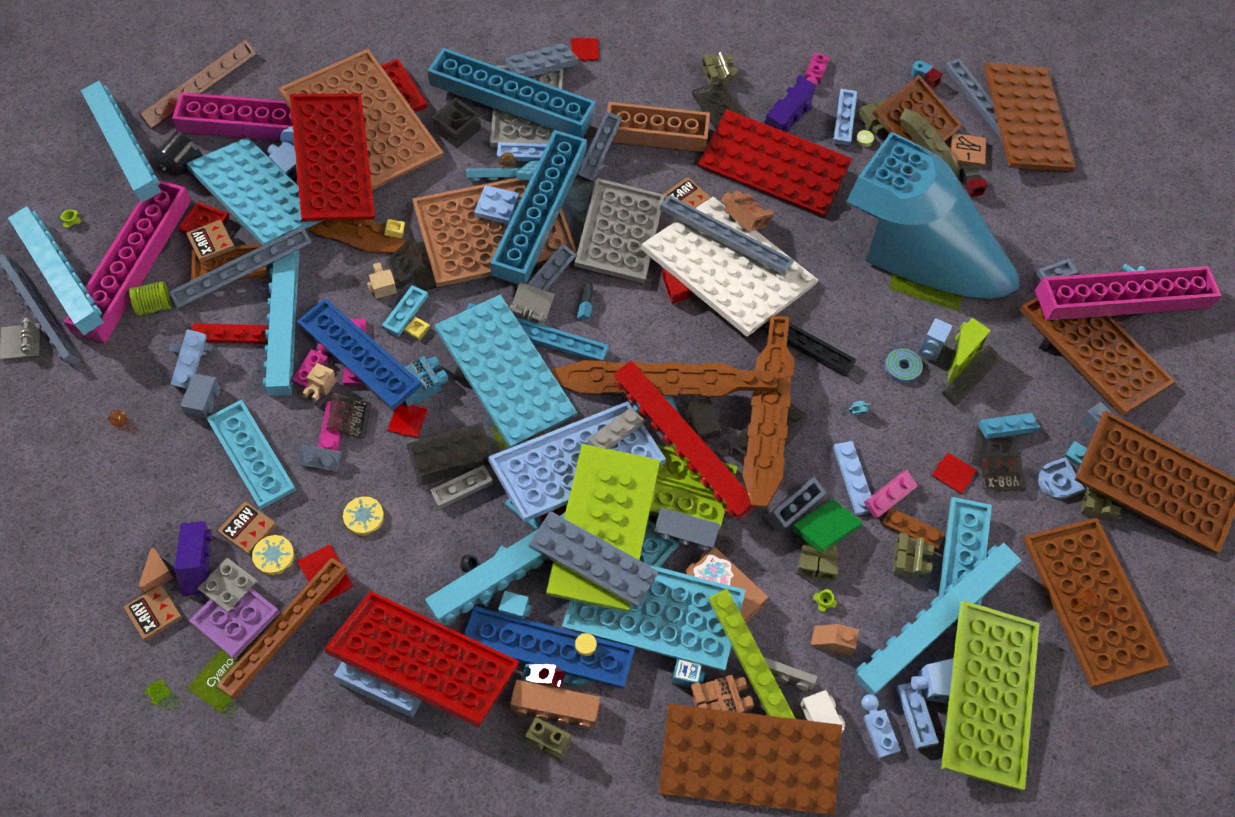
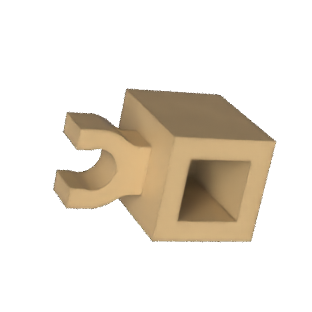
(381, 282)
(320, 380)

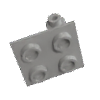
(531, 303)
(20, 340)
(227, 585)

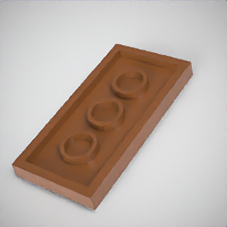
(200, 269)

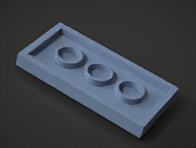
(542, 60)

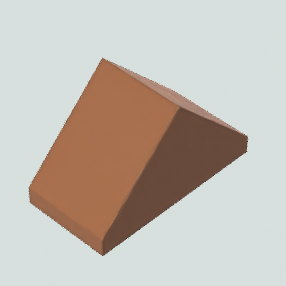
(154, 573)

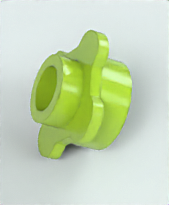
(66, 215)
(825, 594)

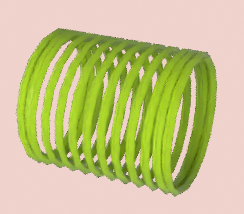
(162, 293)

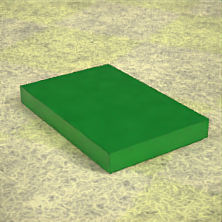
(827, 526)

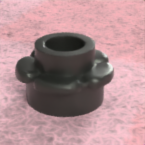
(468, 563)

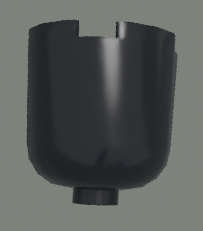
(176, 153)

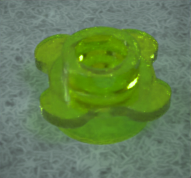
(153, 688)

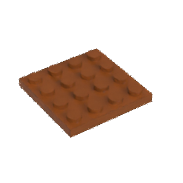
(923, 100)

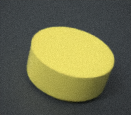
(585, 644)

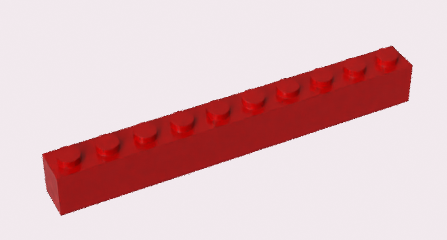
(684, 440)

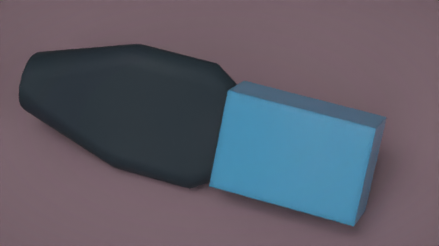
(585, 307)

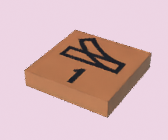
(968, 149)

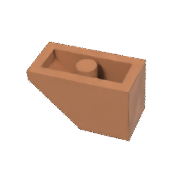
(835, 638)

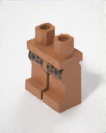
(746, 211)
(722, 695)

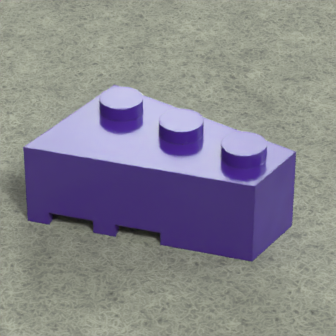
(793, 106)
(193, 556)

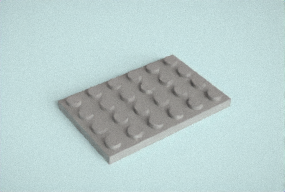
(514, 129)
(615, 229)

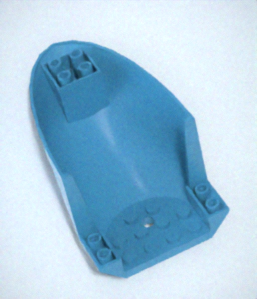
(929, 224)

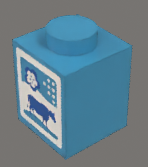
(687, 673)

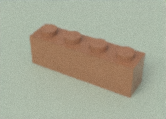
(555, 704)

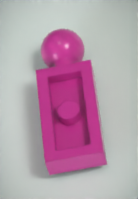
(817, 68)
(311, 360)

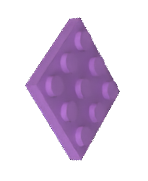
(238, 627)

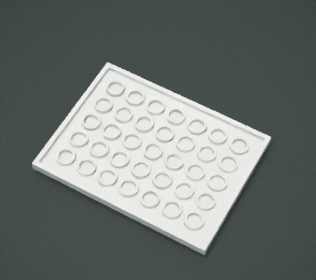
(723, 277)

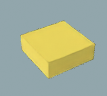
(394, 228)
(417, 328)

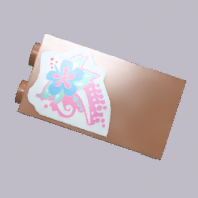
(718, 568)

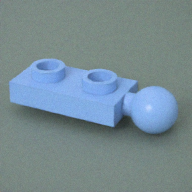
(879, 727)

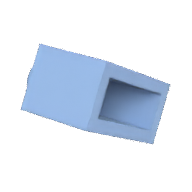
(935, 339)

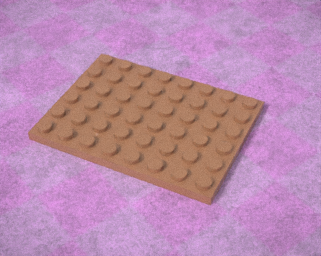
(393, 131)
(463, 244)

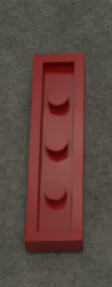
(232, 333)

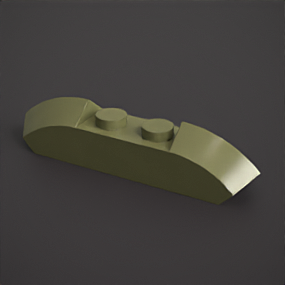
(927, 137)

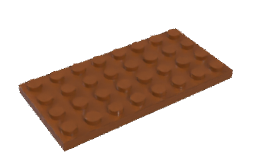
(1028, 117)
(1104, 357)
(1159, 482)
(1114, 635)
(750, 759)

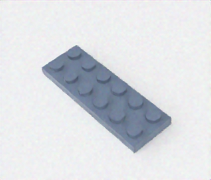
(593, 559)

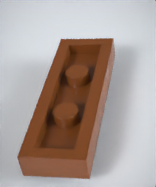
(914, 528)

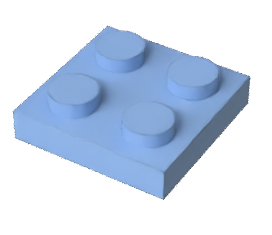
(496, 204)

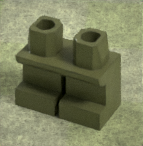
(717, 68)
(869, 119)
(1098, 506)
(909, 557)
(825, 561)
(544, 734)

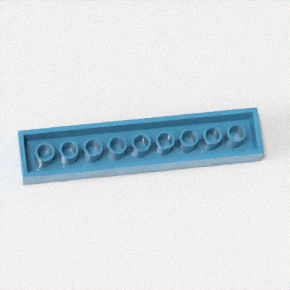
(512, 93)
(538, 208)

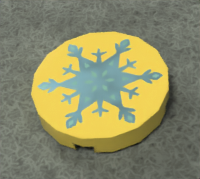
(363, 515)
(273, 555)

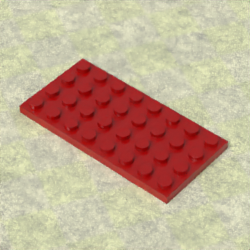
(331, 157)
(775, 162)
(423, 658)

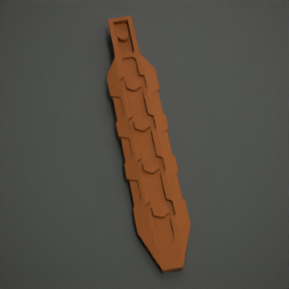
(359, 234)
(667, 377)
(768, 425)

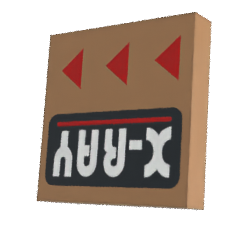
(688, 193)
(210, 241)
(246, 527)
(152, 612)

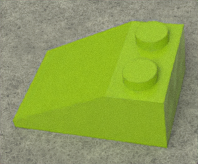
(968, 344)

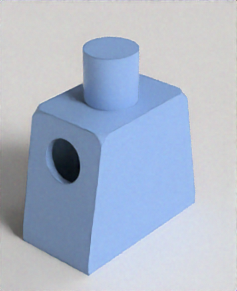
(284, 158)
(935, 681)

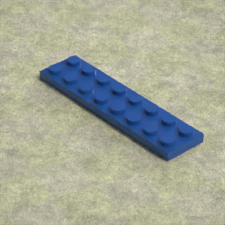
(360, 354)
(549, 645)

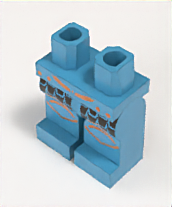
(431, 382)

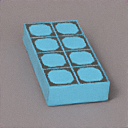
(527, 171)

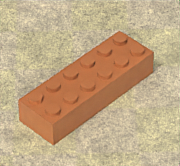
(661, 127)

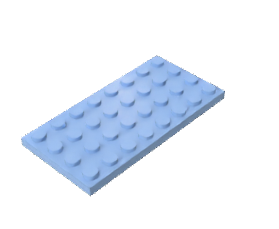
(543, 469)

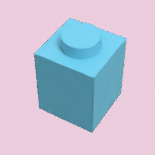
(515, 605)

